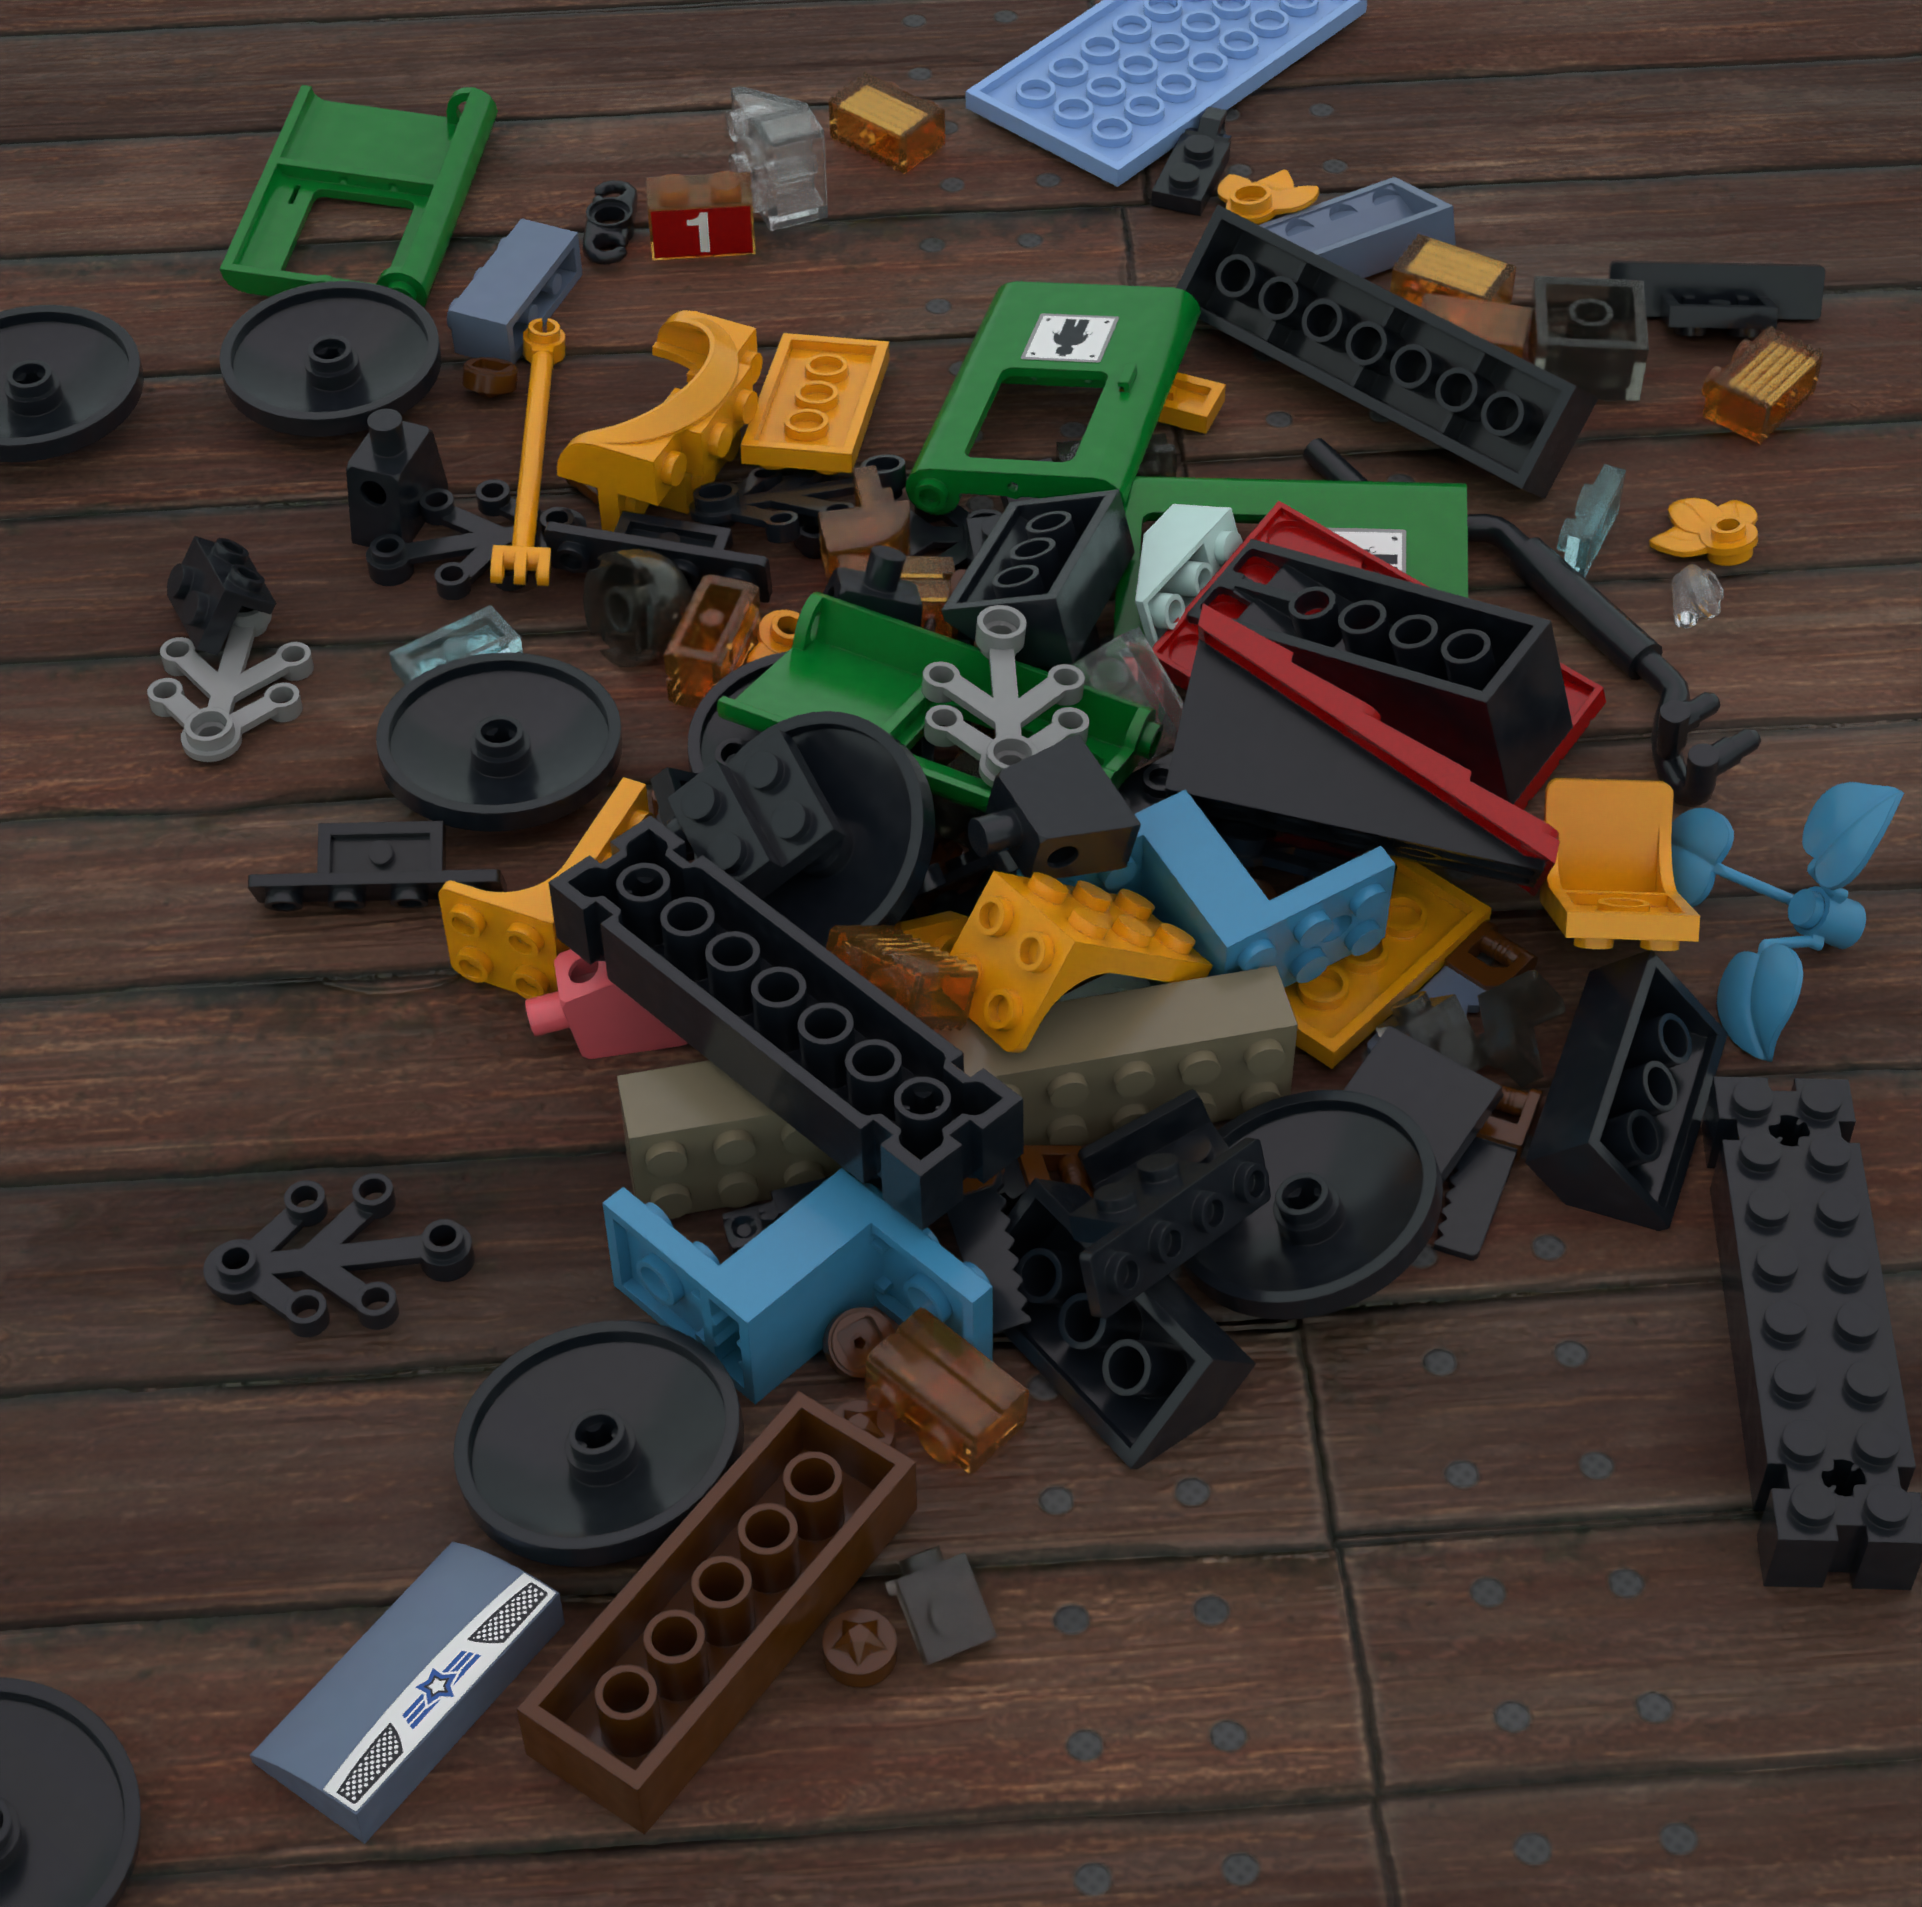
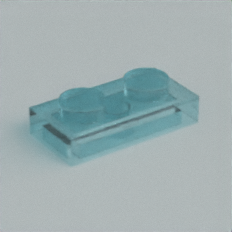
(1595, 515)
(469, 636)

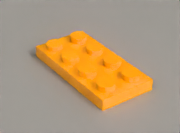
(816, 403)
(1356, 993)

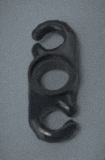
(610, 208)

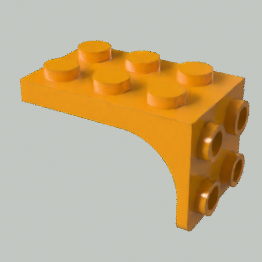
(1615, 865)
(512, 935)
(1046, 936)

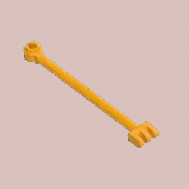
(542, 352)

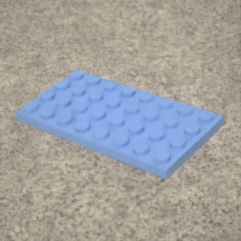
(1139, 72)

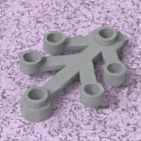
(1000, 637)
(216, 730)

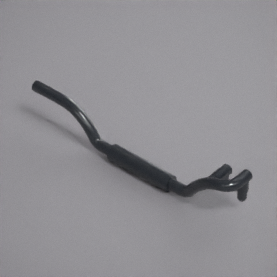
(1613, 635)

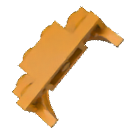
(685, 438)

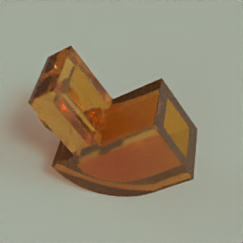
(870, 523)

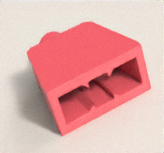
(597, 1012)

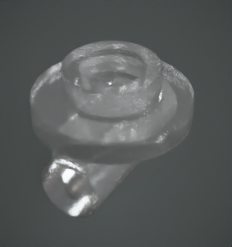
(1695, 596)

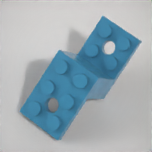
(1210, 895)
(781, 1290)

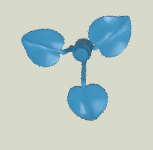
(1841, 836)

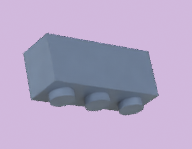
(516, 285)

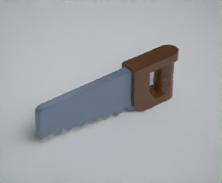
(1469, 976)

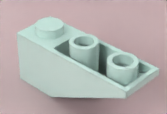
(1179, 560)

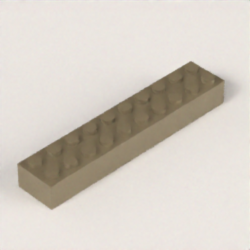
(1087, 1071)

